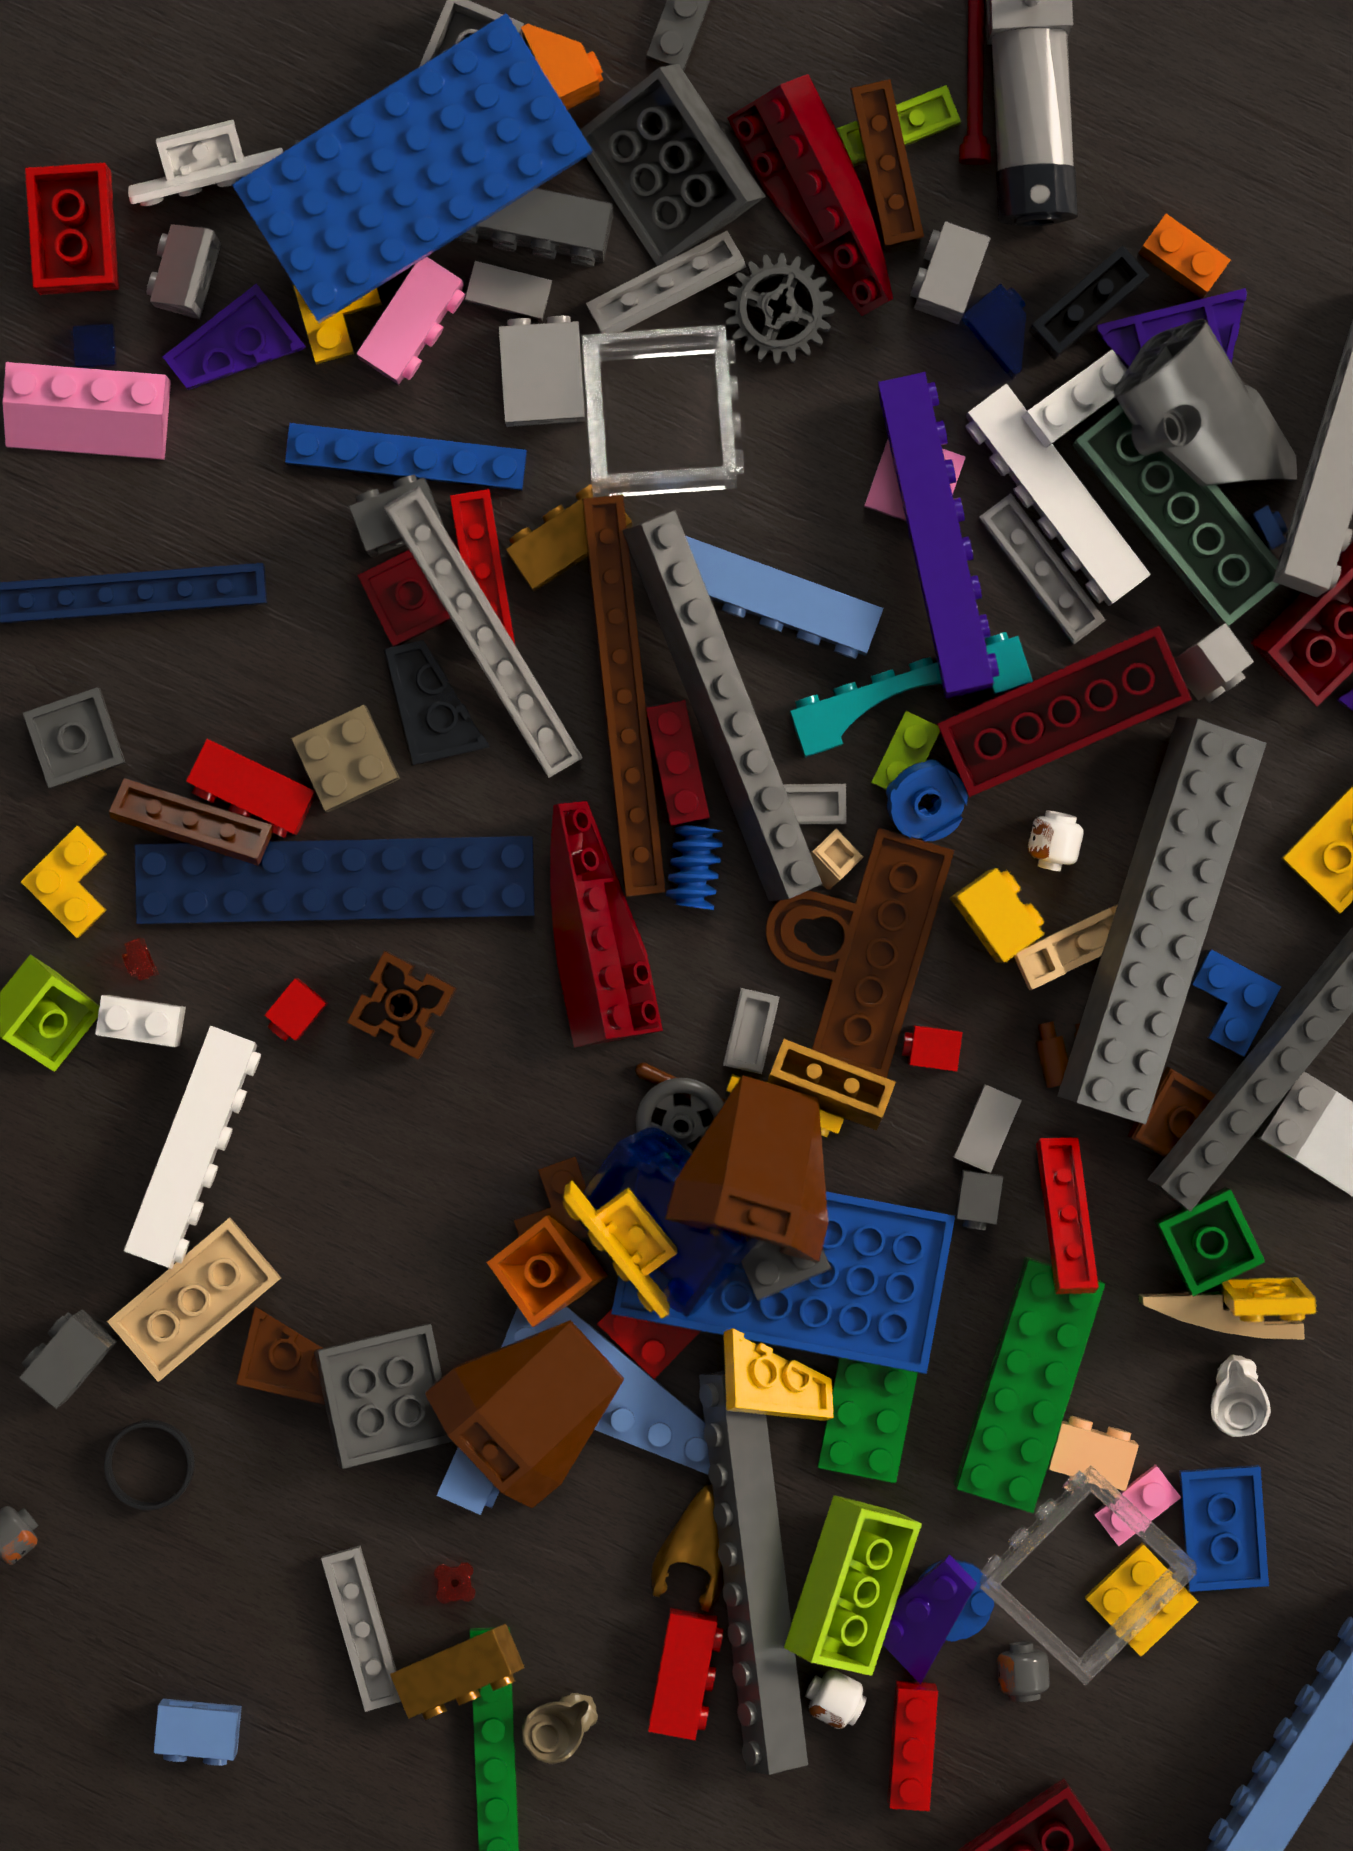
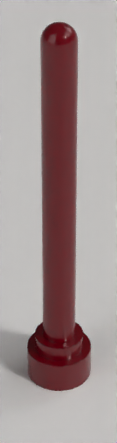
(975, 147)

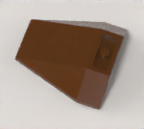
(759, 1171)
(527, 1408)

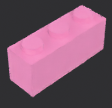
(412, 320)

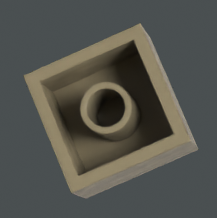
(345, 758)

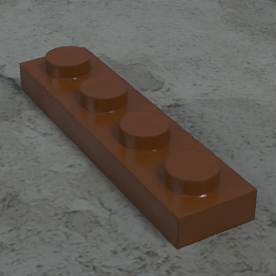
(887, 162)
(191, 821)

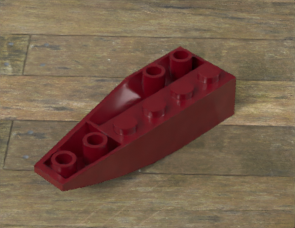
(815, 186)
(595, 936)

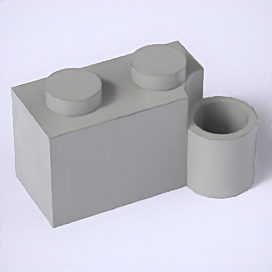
(1213, 664)

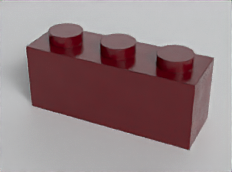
(677, 763)

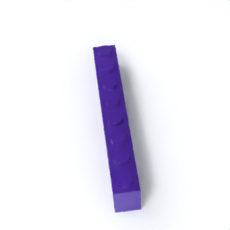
(936, 535)

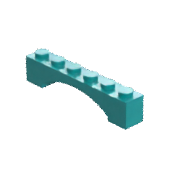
(824, 721)

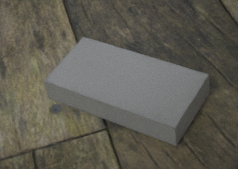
(508, 290)
(818, 803)
(751, 1031)
(987, 1128)

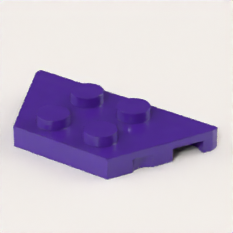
(1220, 311)

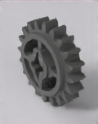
(791, 277)

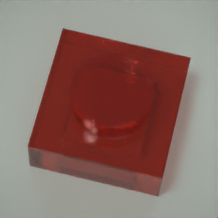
(139, 960)

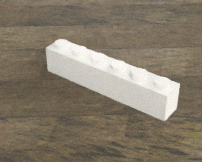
(1057, 496)
(191, 1148)

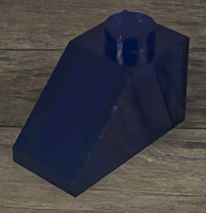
(1000, 327)

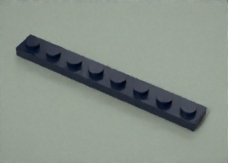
(132, 593)

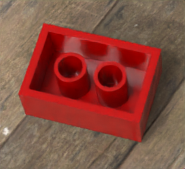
(72, 228)

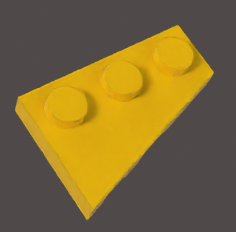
(771, 1385)

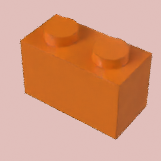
(1184, 256)

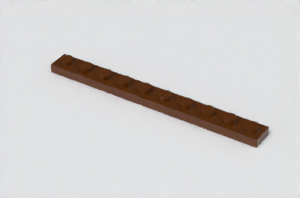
(623, 695)

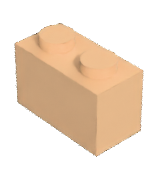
(1107, 1452)

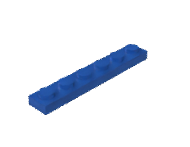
(406, 456)

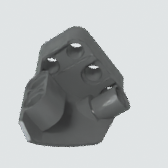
(1199, 411)

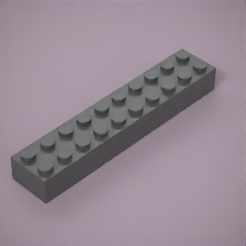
(1161, 919)

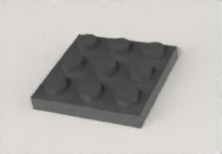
(379, 1397)

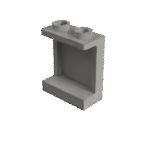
(541, 372)

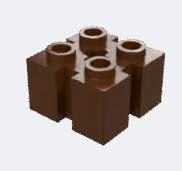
(378, 1011)

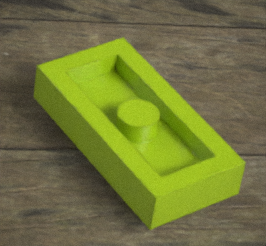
(908, 747)

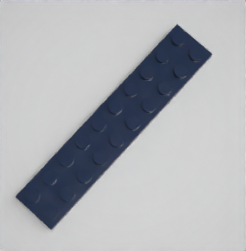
(337, 880)

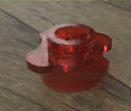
(450, 1593)

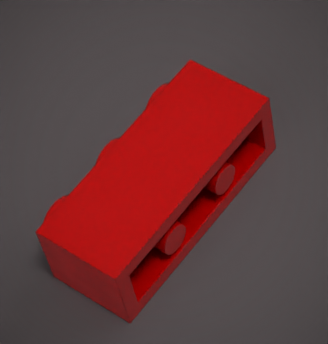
(250, 788)
(685, 1674)
(912, 1746)

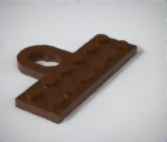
(879, 952)

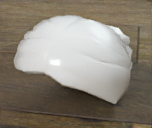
(1239, 1400)

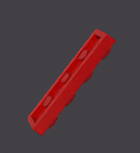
(481, 550)
(1067, 1215)

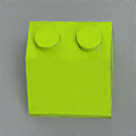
(44, 1013)

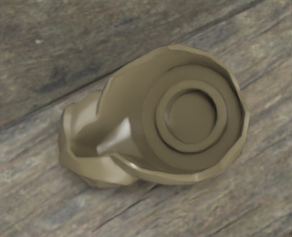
(557, 1728)

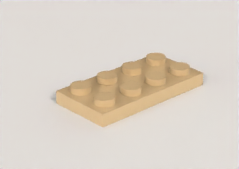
(194, 1299)

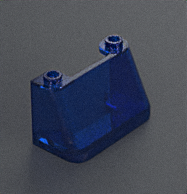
(648, 1167)

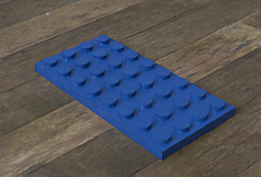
(412, 168)
(868, 1309)

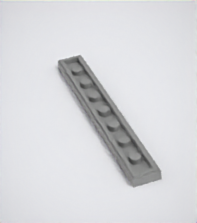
(483, 631)

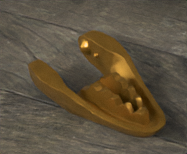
(695, 1543)

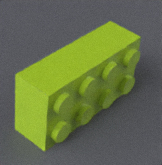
(852, 1585)

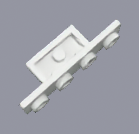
(198, 160)

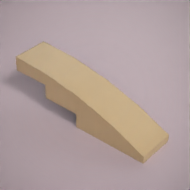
(1208, 1312)

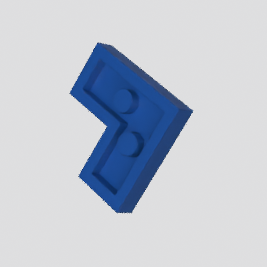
(1245, 998)

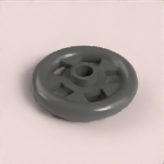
(663, 1097)

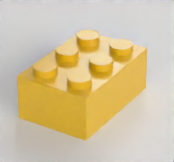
(998, 914)

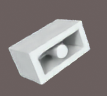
(140, 1020)

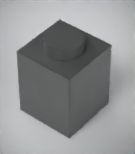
(978, 1198)

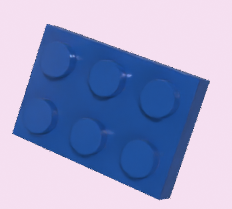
(1224, 1527)

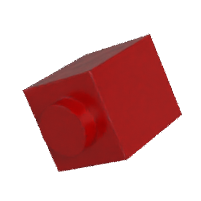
(295, 1010)
(932, 1047)

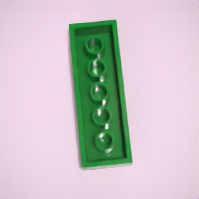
(1027, 1389)

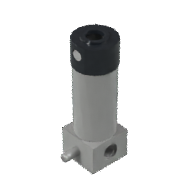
(1032, 110)

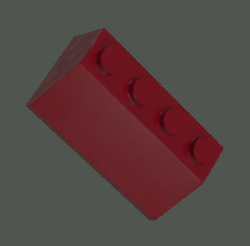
(1314, 638)

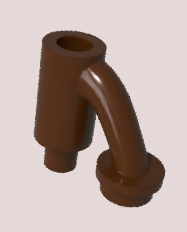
(1052, 1054)

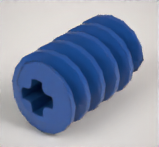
(694, 866)

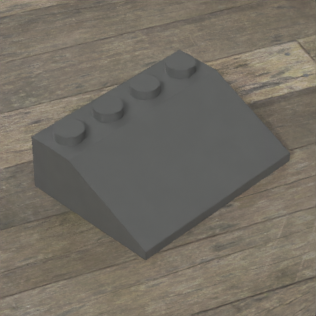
(669, 164)

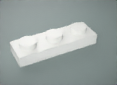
(1075, 399)

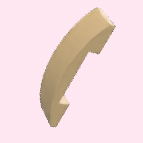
(1065, 949)

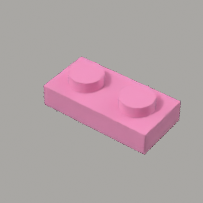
(1148, 1493)

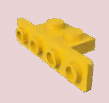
(629, 1237)

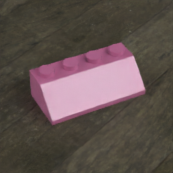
(86, 410)

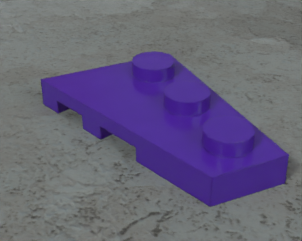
(234, 340)
(926, 1616)

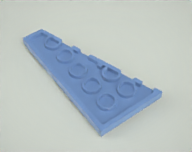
(642, 1408)

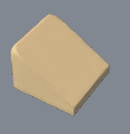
(834, 858)

